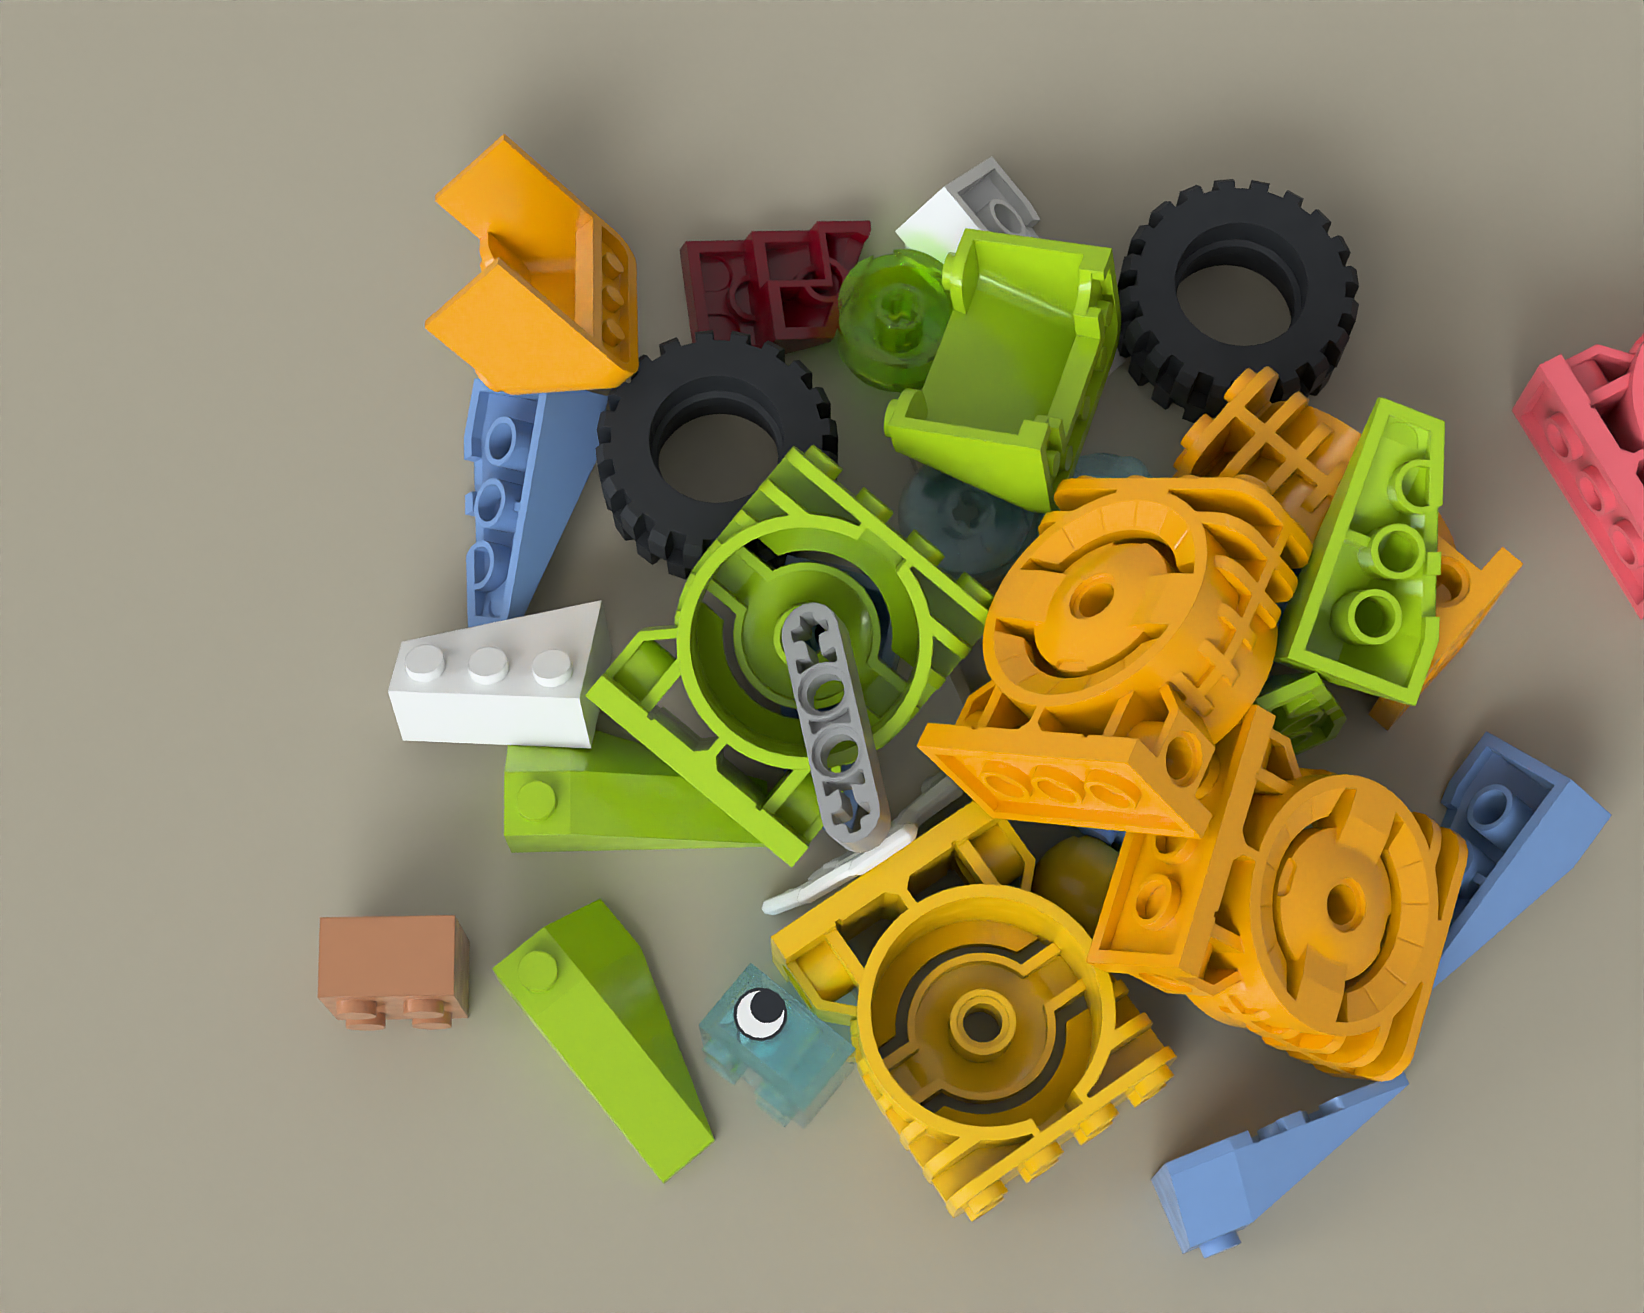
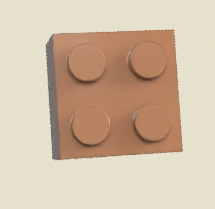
(394, 970)

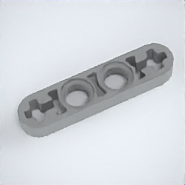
(828, 728)

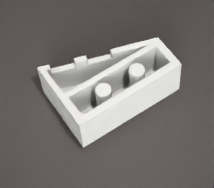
(505, 680)

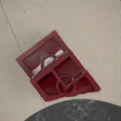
(772, 283)

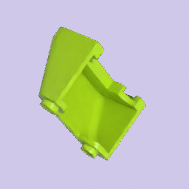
(1014, 366)

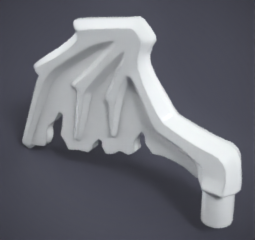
(936, 794)

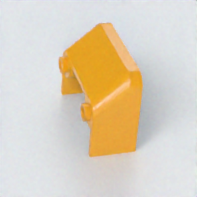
(552, 286)

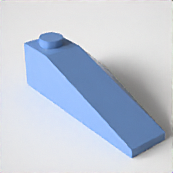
(527, 478)
(1521, 837)
(1238, 1178)

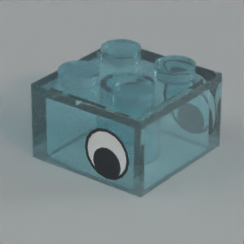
(775, 1048)

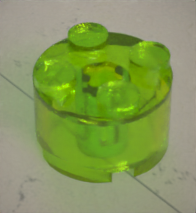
(869, 311)

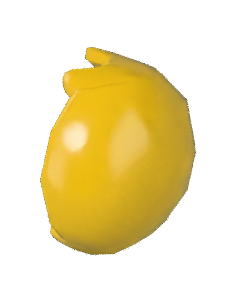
(1076, 877)

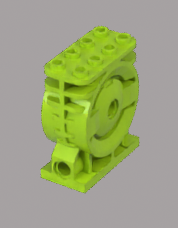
(792, 511)

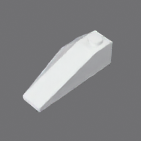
(978, 201)

